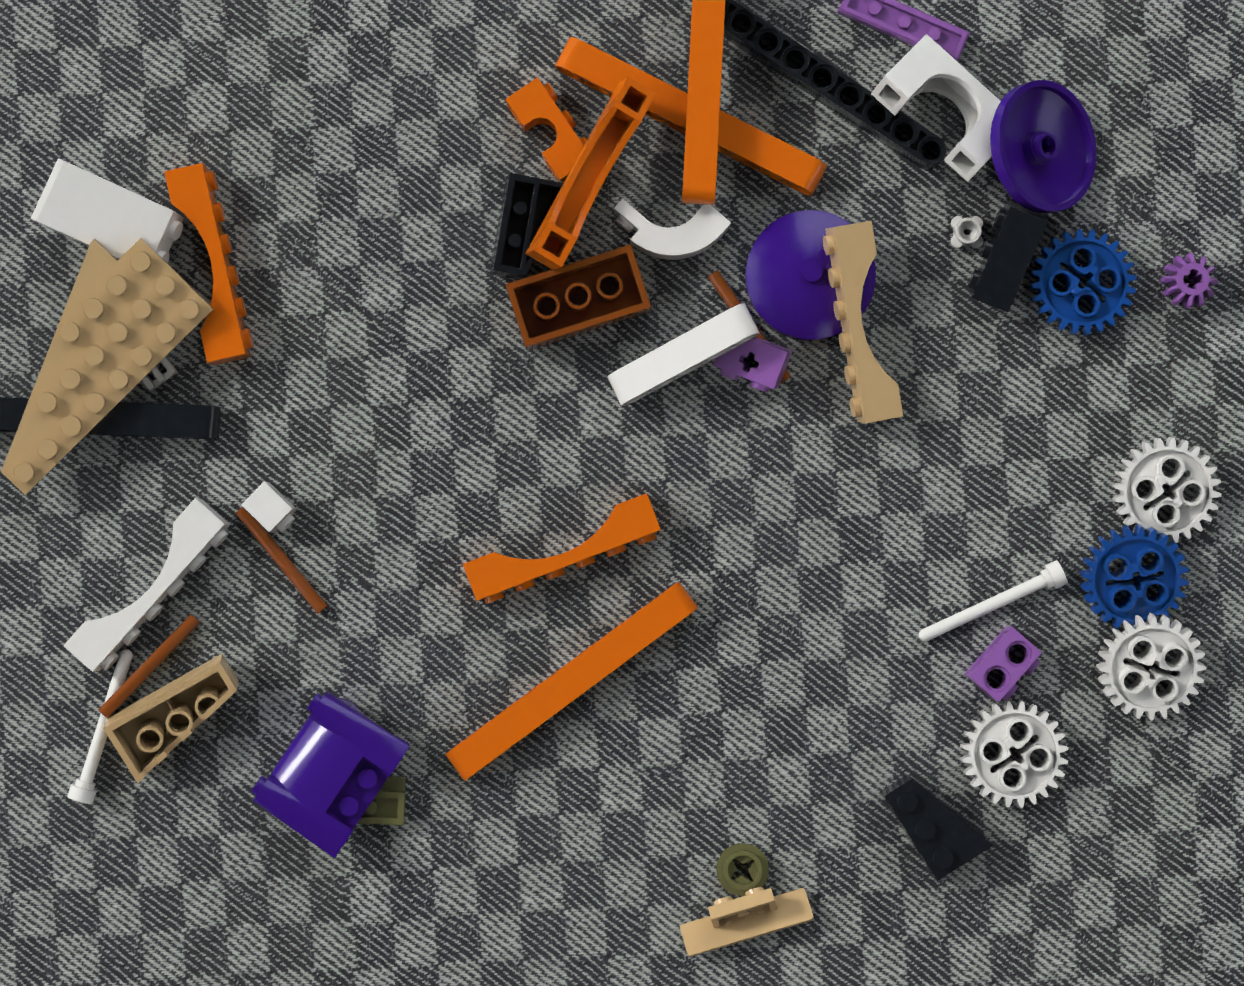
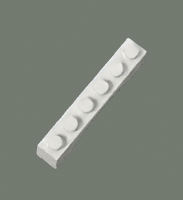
(193, 534)

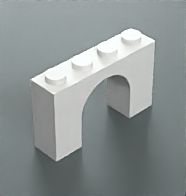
(932, 69)

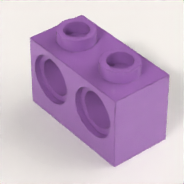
(997, 657)

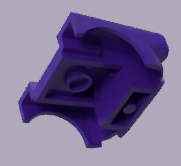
(330, 772)

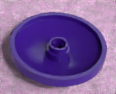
(1043, 146)
(790, 277)

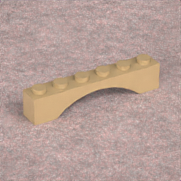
(851, 254)

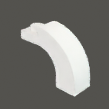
(672, 242)

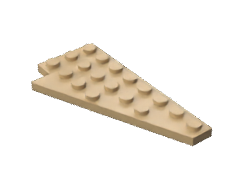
(108, 340)

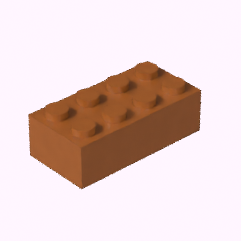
(578, 297)

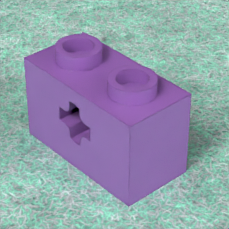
(771, 368)

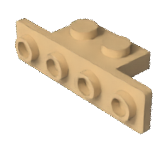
(745, 919)

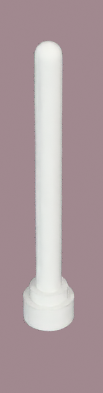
(1049, 577)
(83, 789)

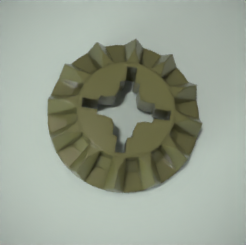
(740, 884)

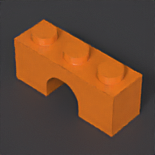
(536, 106)

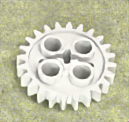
(1148, 467)
(1142, 693)
(1030, 778)

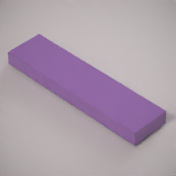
(905, 23)

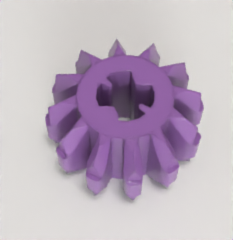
(1200, 275)

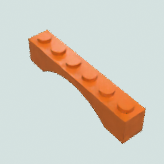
(607, 140)
(223, 330)
(498, 572)

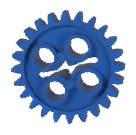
(1100, 259)
(1131, 549)

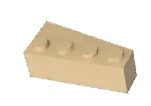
(160, 721)

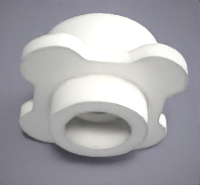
(973, 225)

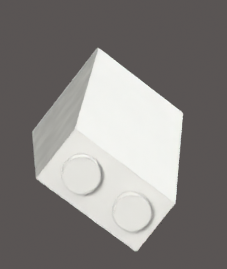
(95, 208)

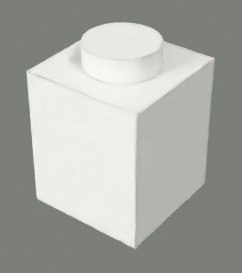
(270, 508)

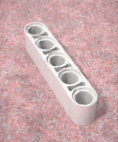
(683, 354)

